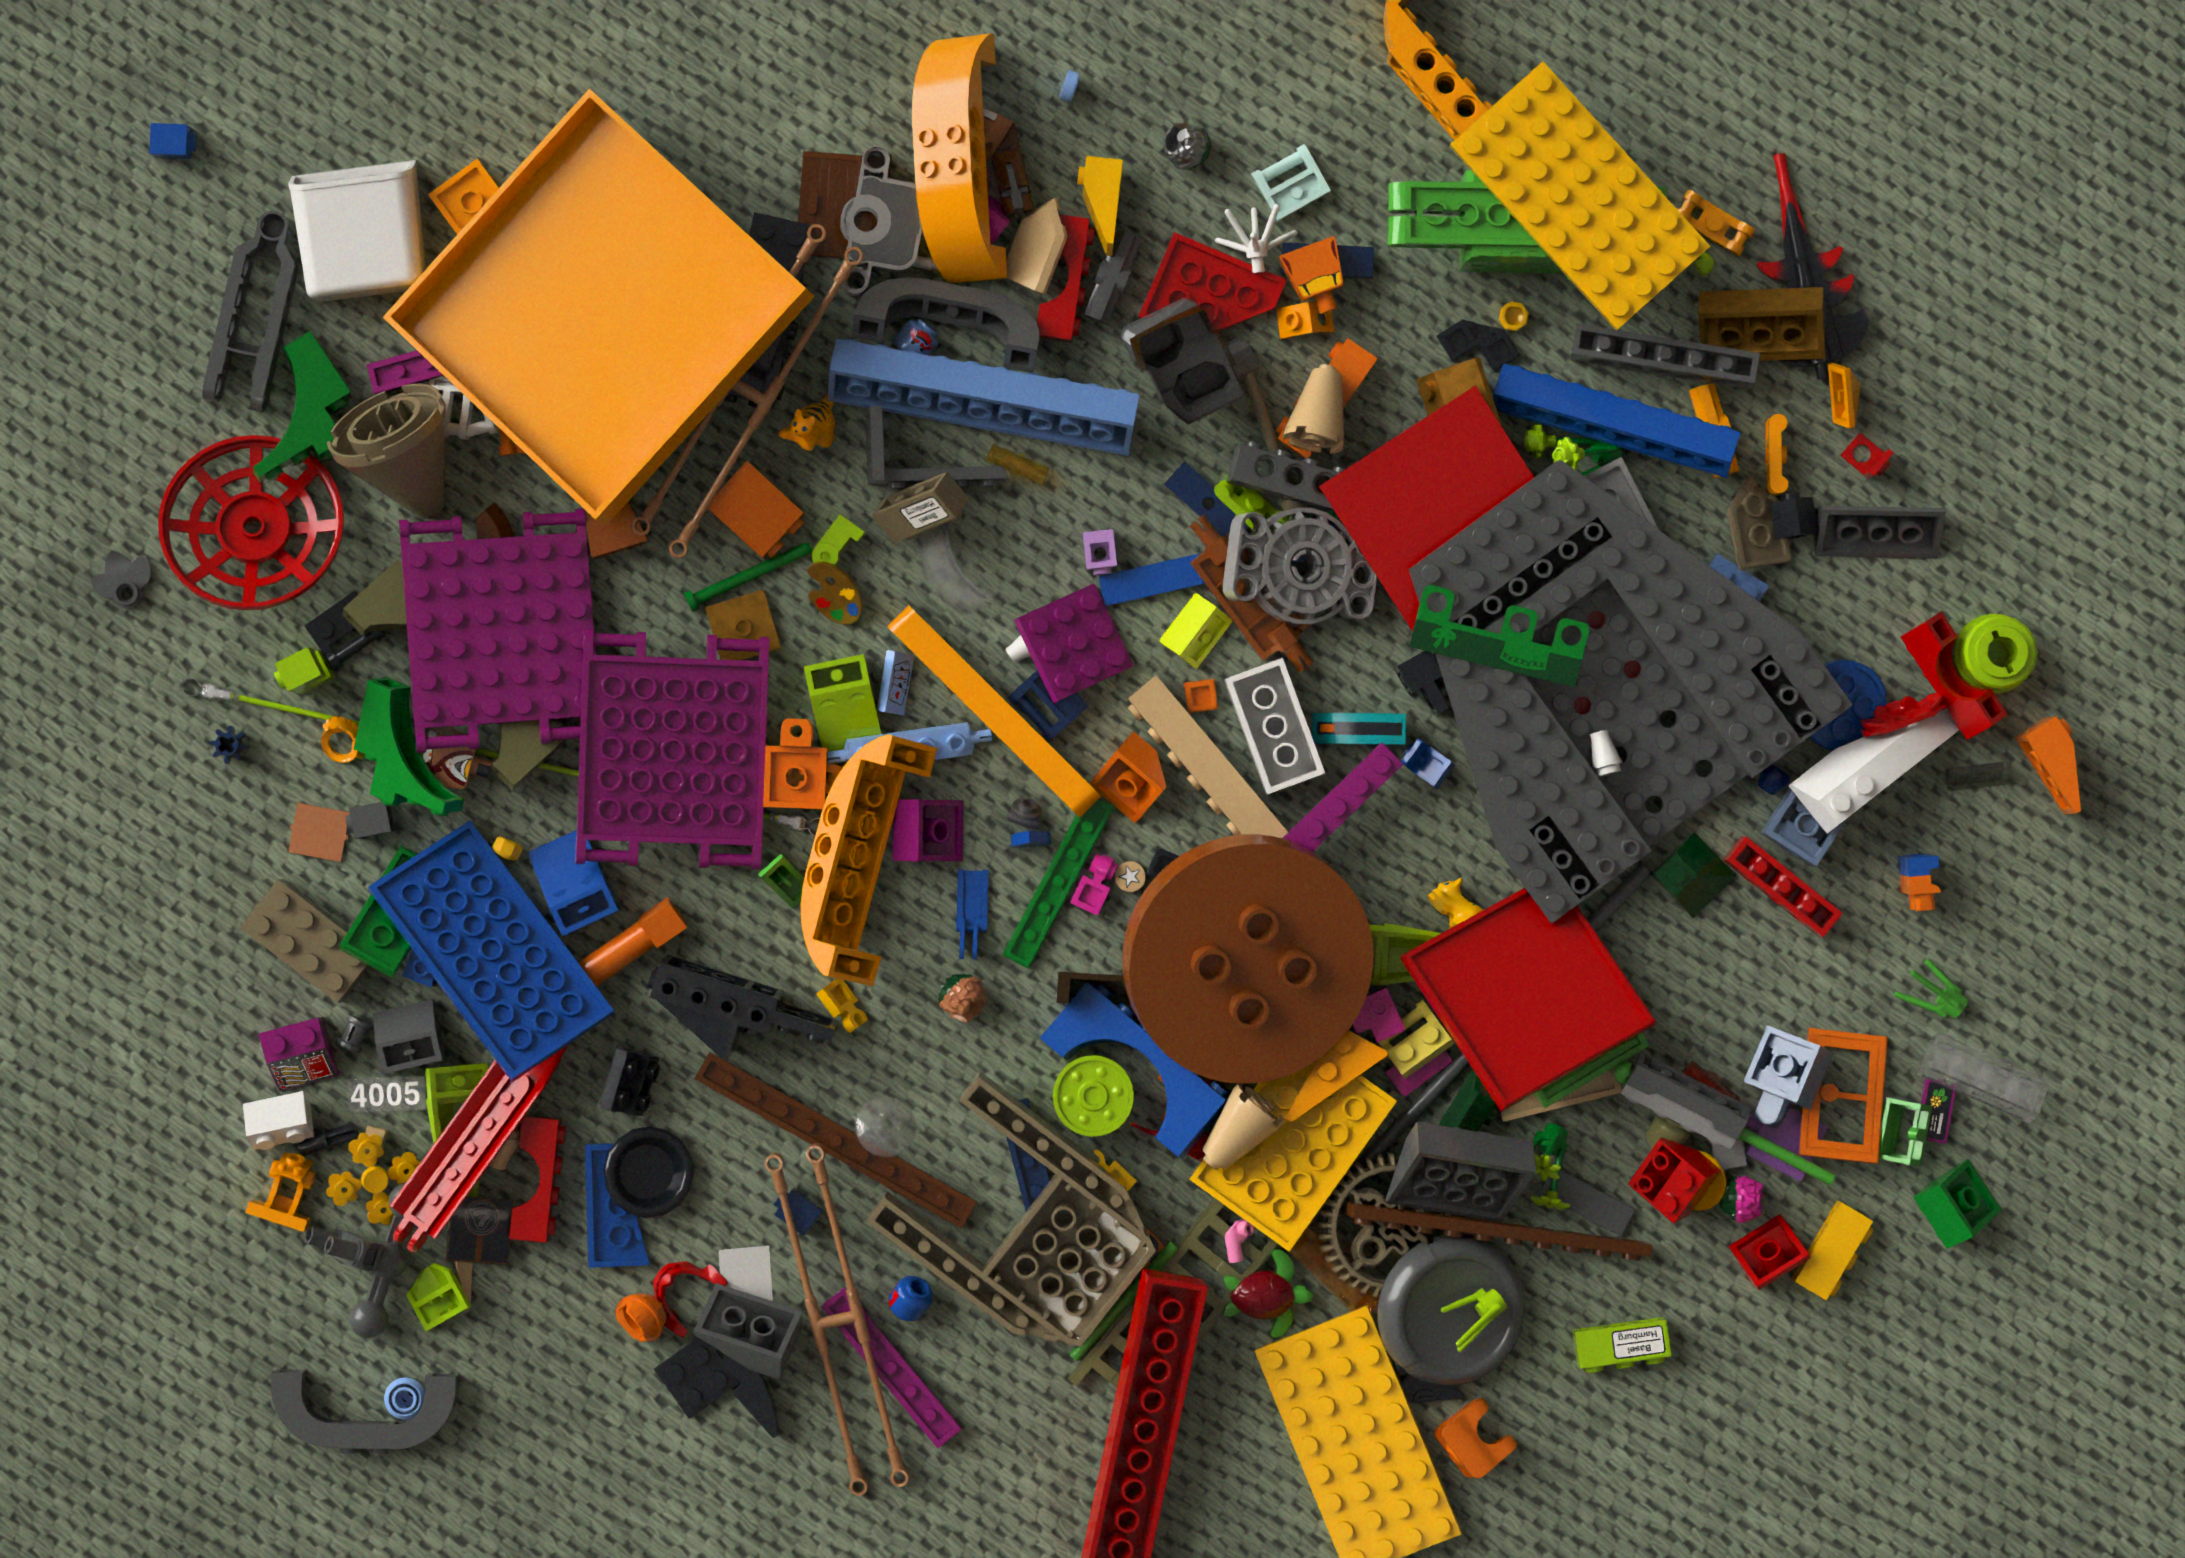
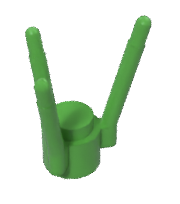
(1949, 1000)

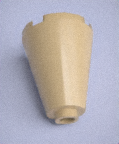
(1318, 415)
(1240, 1127)

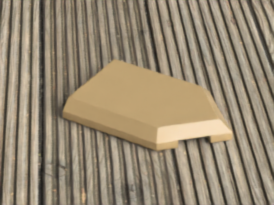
(1037, 247)

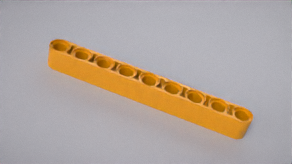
(994, 711)

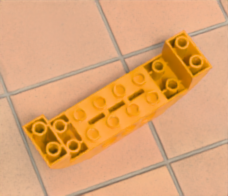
(1407, 48)

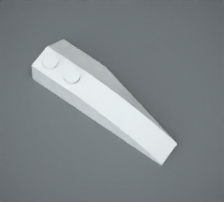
(1866, 767)

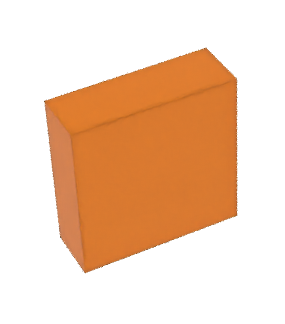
(1200, 696)

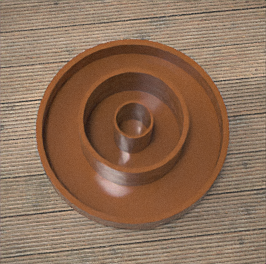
(1247, 958)

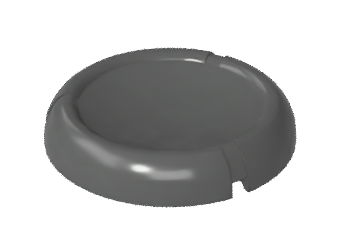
(1433, 1277)

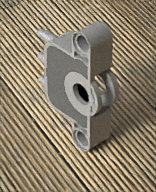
(896, 238)

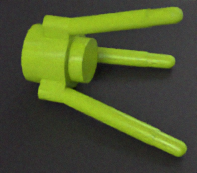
(1488, 1307)

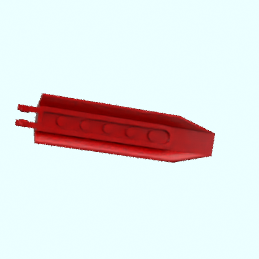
(467, 1149)

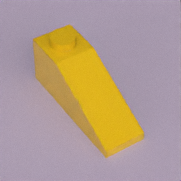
(1101, 195)

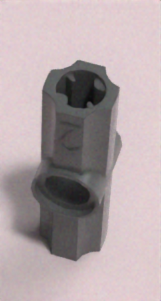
(1112, 277)

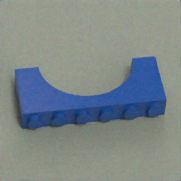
(1096, 1019)

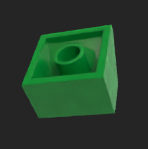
(1957, 1204)

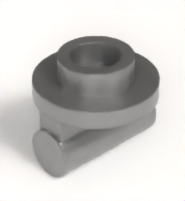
(1025, 812)

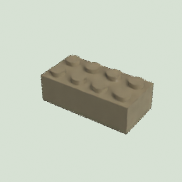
(305, 940)

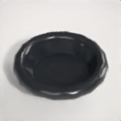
(648, 1172)

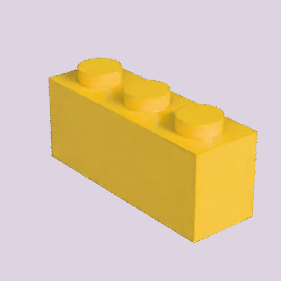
(1833, 1250)

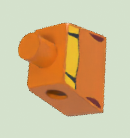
(1315, 272)

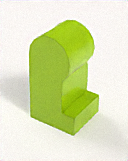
(835, 540)

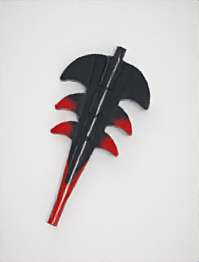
(1804, 270)

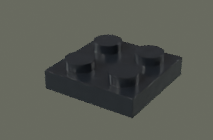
(696, 1376)

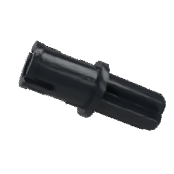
(328, 1139)

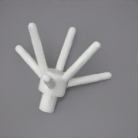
(1256, 248)

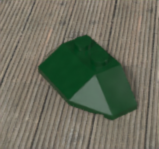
(1470, 1106)

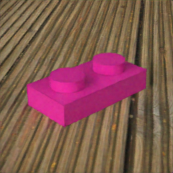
(1407, 1085)

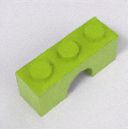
(303, 671)

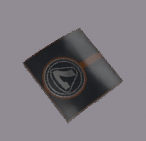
(480, 1231)

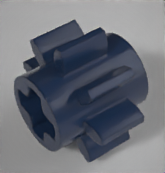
(237, 745)

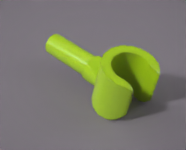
(1704, 264)

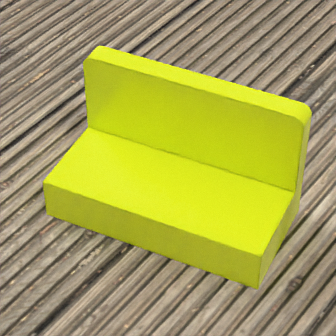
(1196, 630)

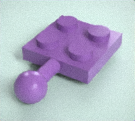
(1785, 1136)

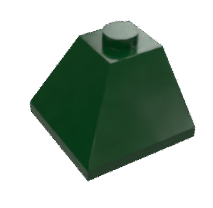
(1693, 875)

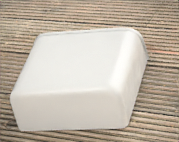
(359, 230)

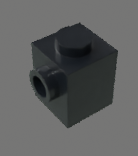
(1794, 517)

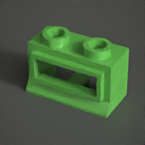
(1890, 1129)

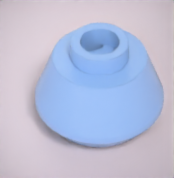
(400, 1389)

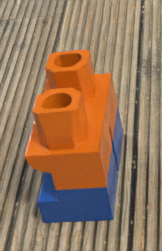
(1916, 880)

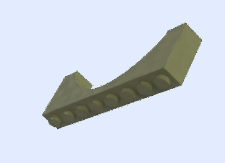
(383, 609)

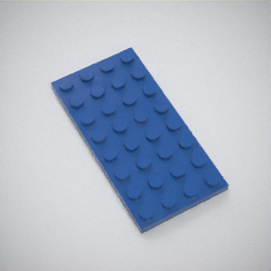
(491, 950)

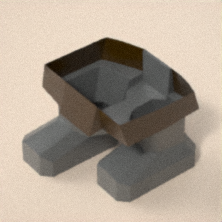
(1194, 365)

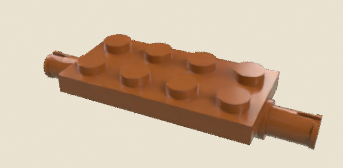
(1258, 627)

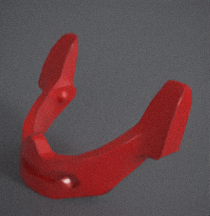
(666, 1277)

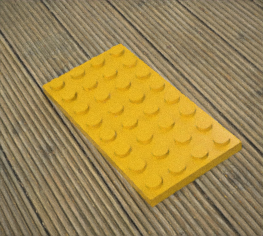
(1579, 195)
(1358, 1439)

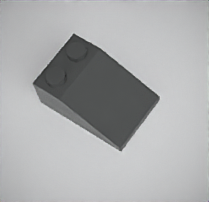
(750, 1329)

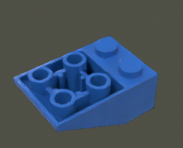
(573, 891)

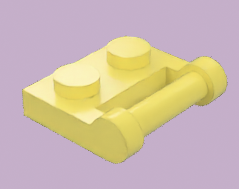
(1420, 1045)

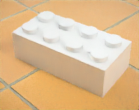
(1274, 726)

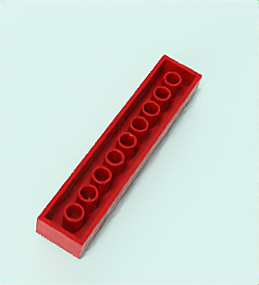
(1145, 1416)

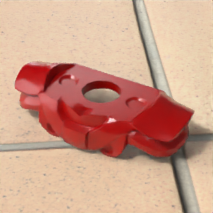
(1889, 717)

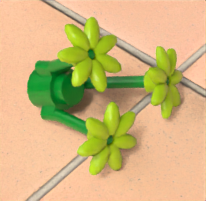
(1551, 1142)

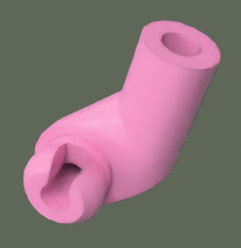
(1235, 1237)

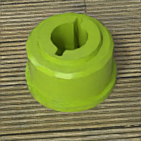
(1995, 652)
(1093, 1095)

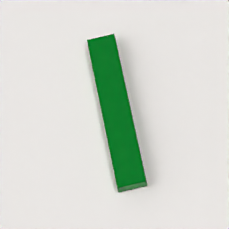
(1057, 884)

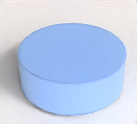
(1069, 86)

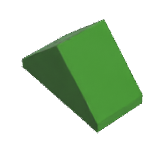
(784, 880)

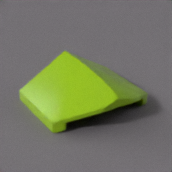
(437, 1296)

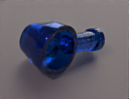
(1773, 779)

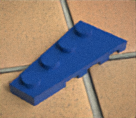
(611, 1232)

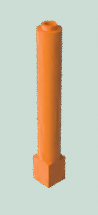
(650, 931)

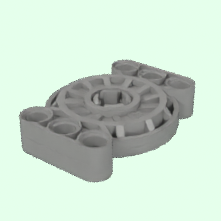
(1273, 581)

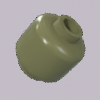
(1667, 1129)

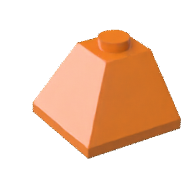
(1131, 777)

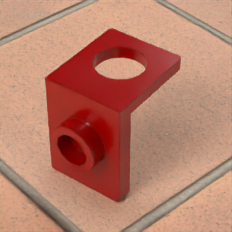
(1878, 460)

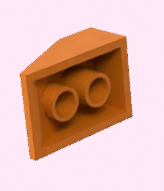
(2053, 758)

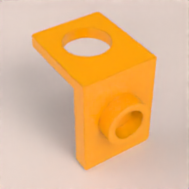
(1302, 320)

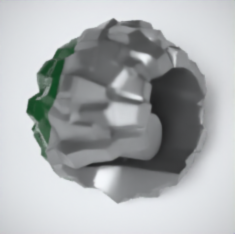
(1187, 145)

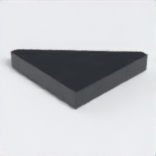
(1420, 1391)

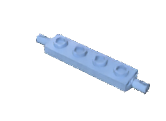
(949, 740)

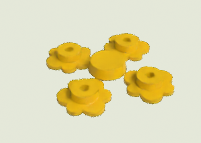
(373, 1178)

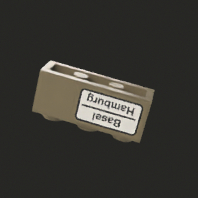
(921, 507)

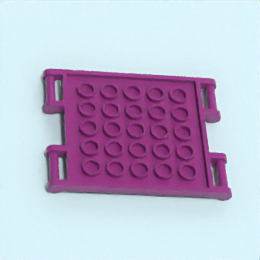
(496, 627)
(672, 750)

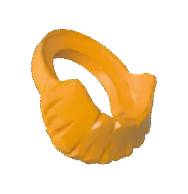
(337, 725)

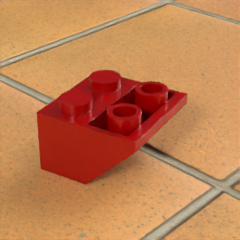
(1674, 1178)

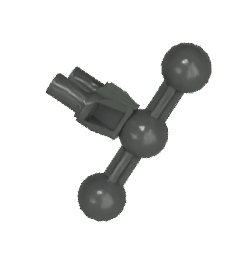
(384, 1259)

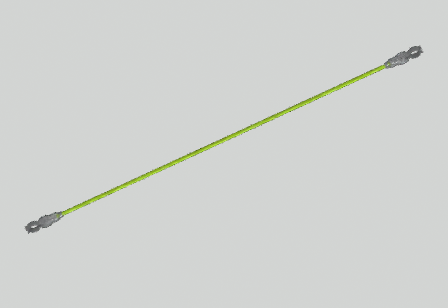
(214, 692)

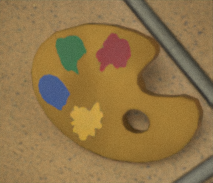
(836, 600)

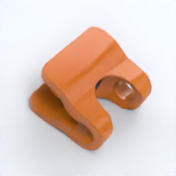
(1465, 1448)

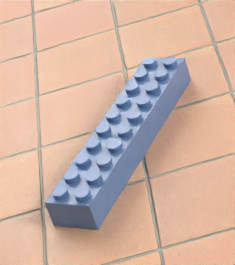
(982, 396)

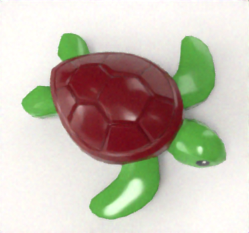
(1268, 1294)

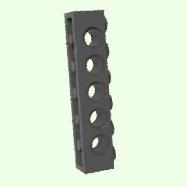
(1665, 356)
(1245, 474)

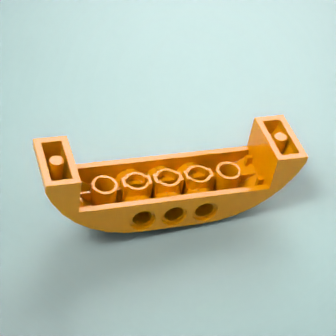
(953, 159)
(850, 854)

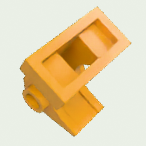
(281, 1208)

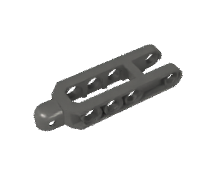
(269, 242)

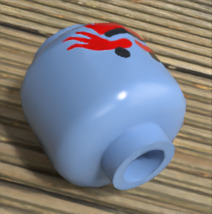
(916, 337)

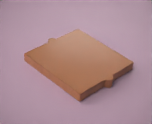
(319, 832)

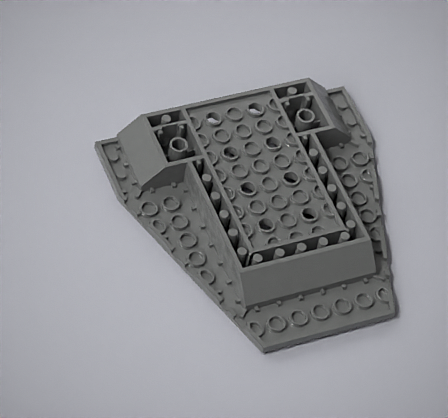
(1704, 647)

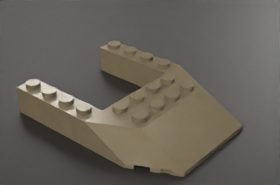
(1062, 1257)

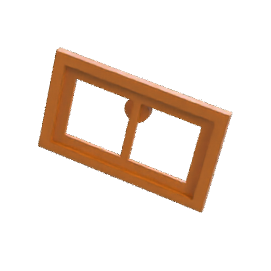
(1869, 1151)

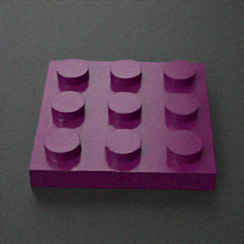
(1073, 643)

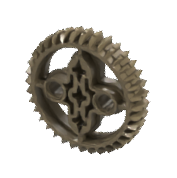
(1382, 1249)

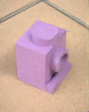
(1095, 540)

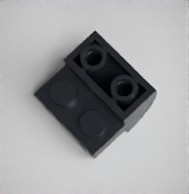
(629, 1082)

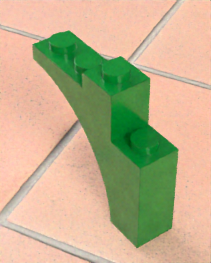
(317, 392)
(388, 739)

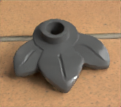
(123, 574)

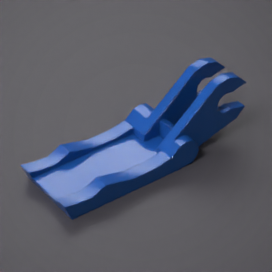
(971, 906)

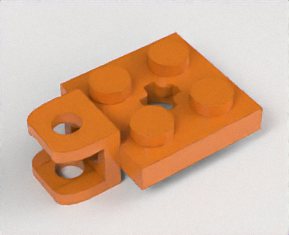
(792, 754)

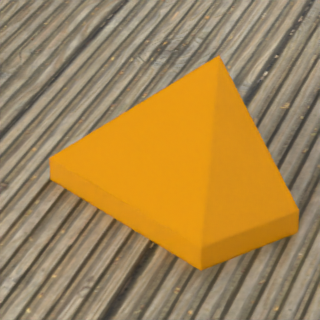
(1844, 395)

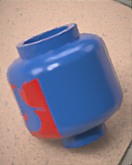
(910, 1298)

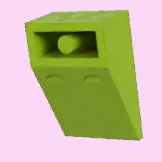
(842, 700)

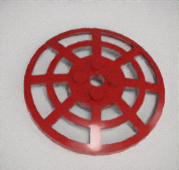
(237, 513)

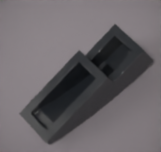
(754, 1395)

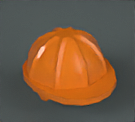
(641, 1316)

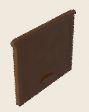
(825, 188)

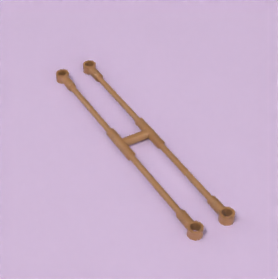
(763, 402)
(854, 1316)

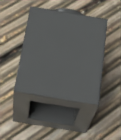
(370, 820)

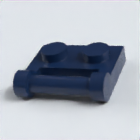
(1065, 709)

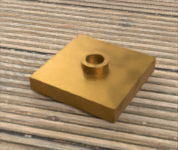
(743, 619)

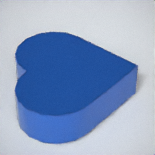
(1030, 839)

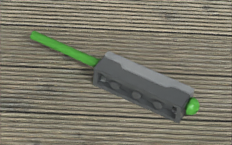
(1700, 1109)

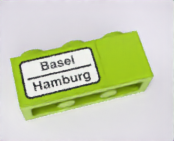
(1621, 1344)

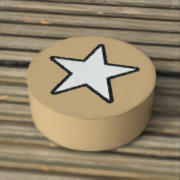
(1130, 876)

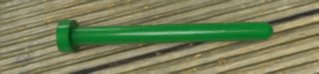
(746, 575)

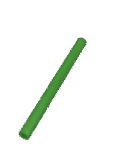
(1123, 1302)

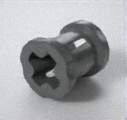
(354, 1033)

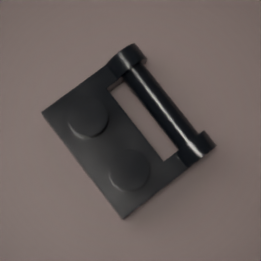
(332, 627)

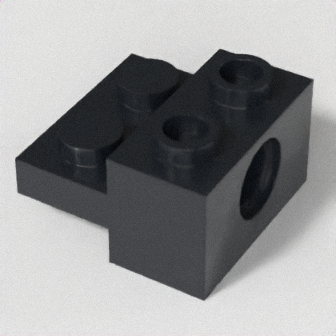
(1420, 675)

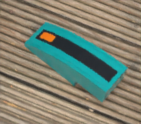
(1359, 728)

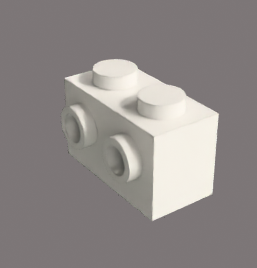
(278, 1120)

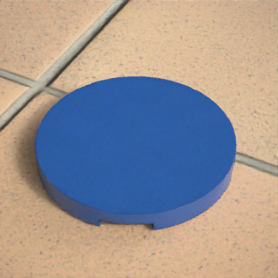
(1864, 691)

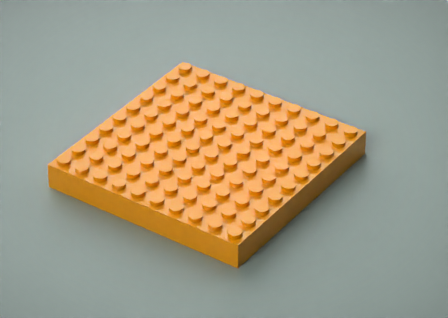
(598, 307)

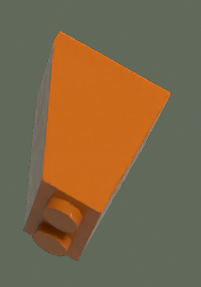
(756, 511)

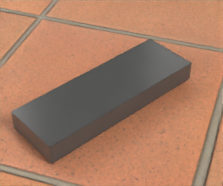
(1591, 1203)

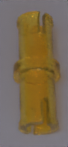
(1017, 464)

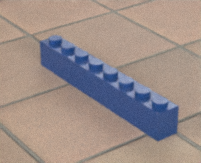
(1615, 420)

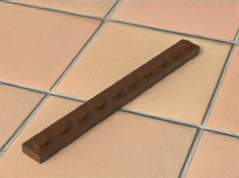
(836, 1139)
(1485, 1230)

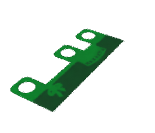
(1503, 651)

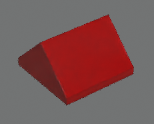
(1769, 1252)

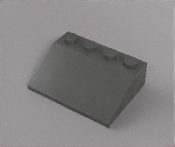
(1461, 1171)

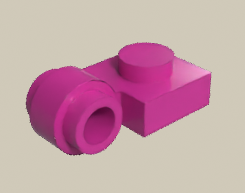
(1091, 892)

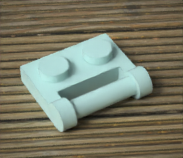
(1296, 191)

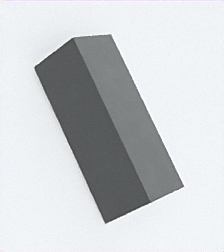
(1879, 531)

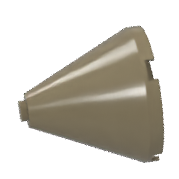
(397, 447)

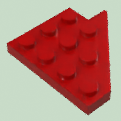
(1214, 281)

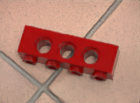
(1782, 886)

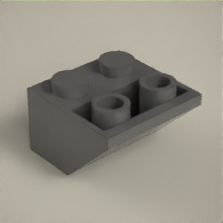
(408, 1036)

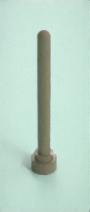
(1267, 428)

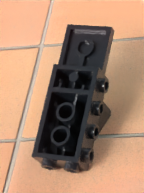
(783, 242)
(721, 1003)

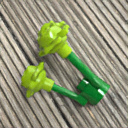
(1567, 448)

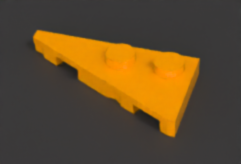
(1334, 1071)

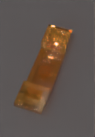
(1308, 1252)

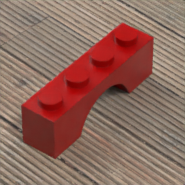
(1058, 317)
(1969, 706)
(541, 1139)

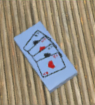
(895, 682)

